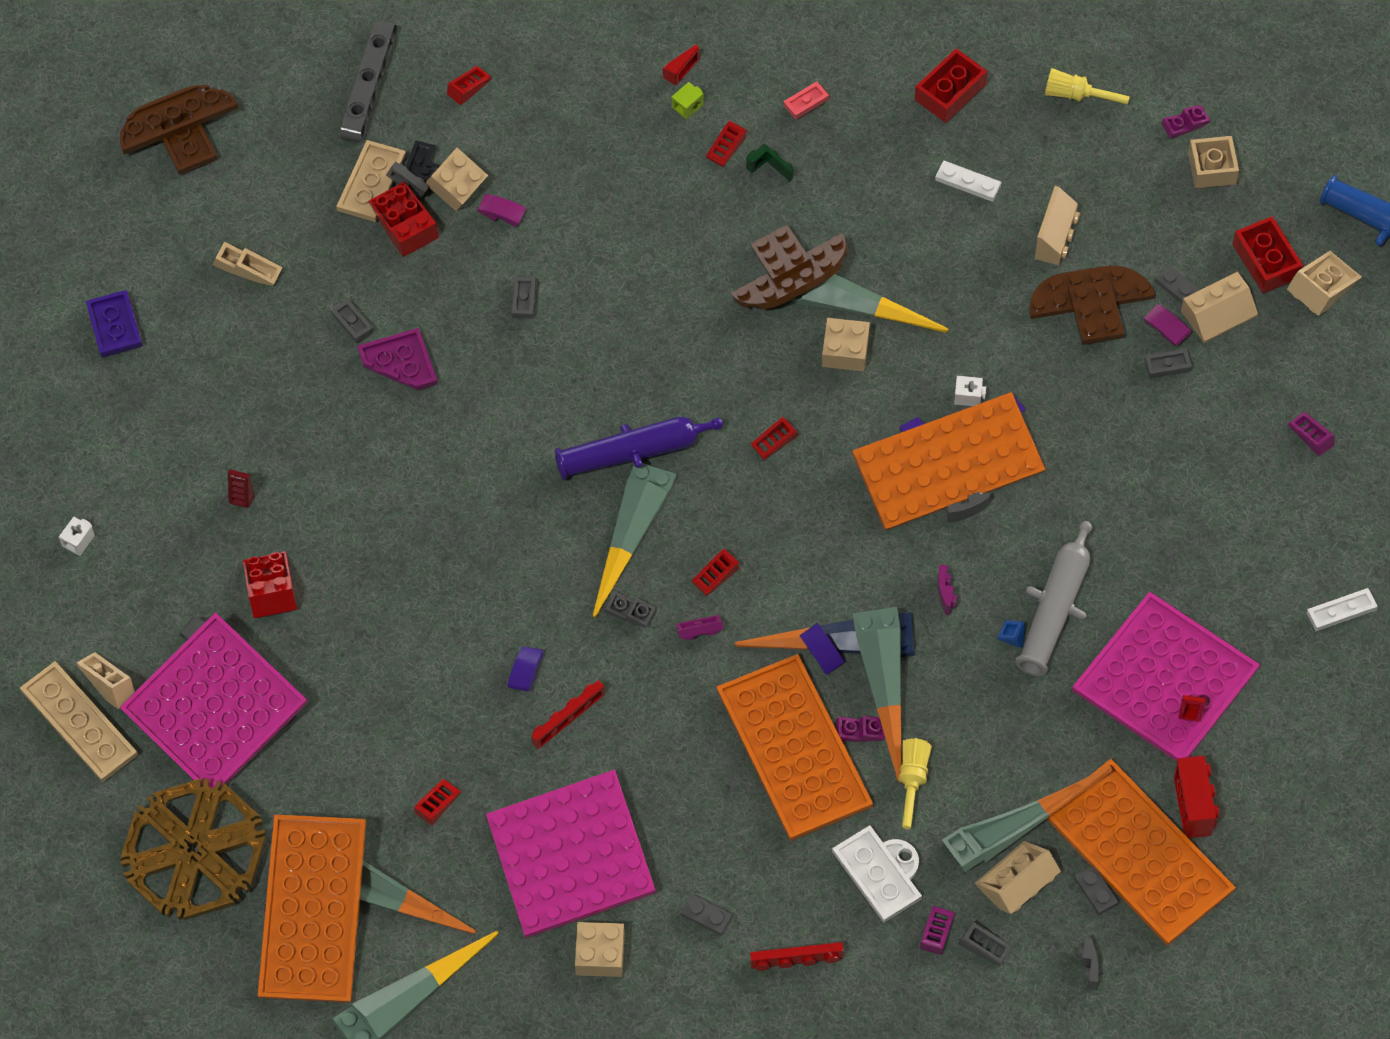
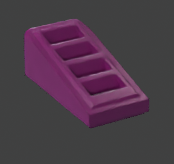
(1320, 443)
(930, 945)

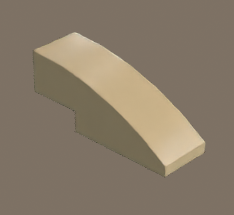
(247, 264)

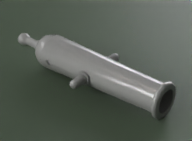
(1055, 604)

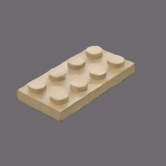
(369, 179)

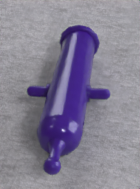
(632, 445)

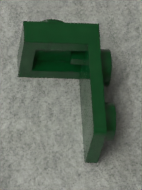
(764, 154)

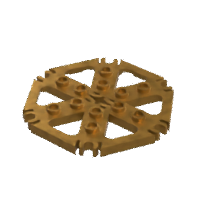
(199, 828)

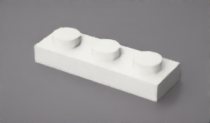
(968, 181)
(1342, 609)

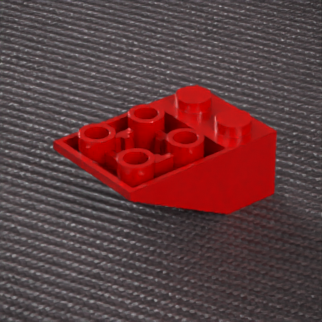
(404, 219)
(269, 584)

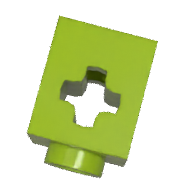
(687, 100)

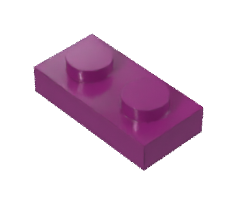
(707, 625)

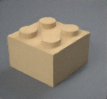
(1213, 162)
(456, 179)
(845, 344)
(599, 949)

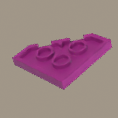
(400, 359)

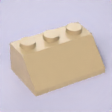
(1057, 228)
(1219, 307)
(1018, 876)

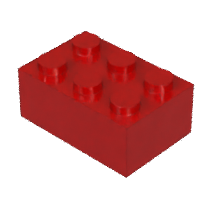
(950, 85)
(1267, 254)
(1195, 796)

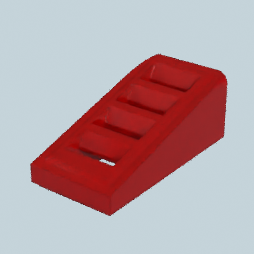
(681, 65)
(461, 94)
(732, 132)
(775, 428)
(727, 572)
(1191, 708)
(431, 818)

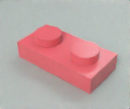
(806, 100)

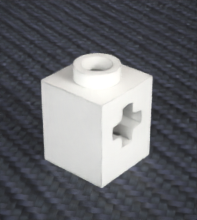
(966, 384)
(77, 535)

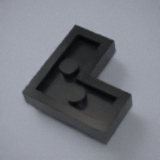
(420, 160)

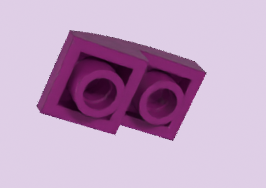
(1189, 120)
(504, 209)
(1167, 324)
(945, 591)
(859, 730)

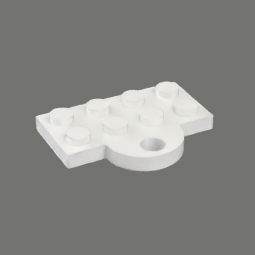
(880, 871)

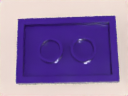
(113, 323)

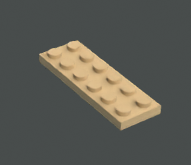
(79, 721)

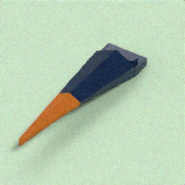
(840, 634)

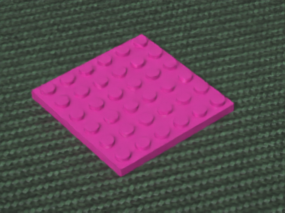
(1155, 663)
(214, 703)
(570, 853)

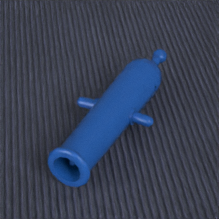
(1358, 205)

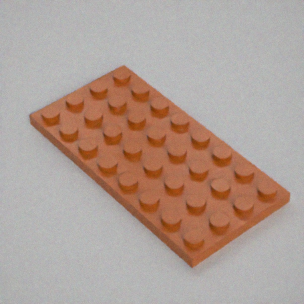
(948, 461)
(794, 747)
(1142, 854)
(312, 908)

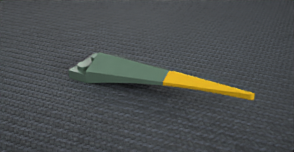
(847, 296)
(642, 500)
(385, 1009)

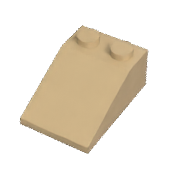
(1323, 282)

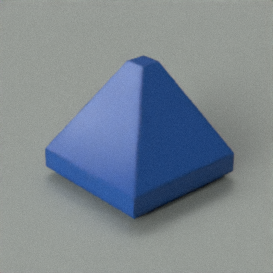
(1012, 633)

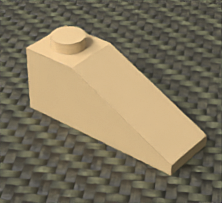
(107, 679)

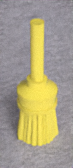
(1077, 88)
(913, 773)

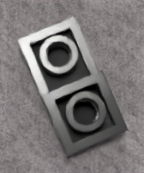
(975, 504)
(629, 610)
(1089, 959)

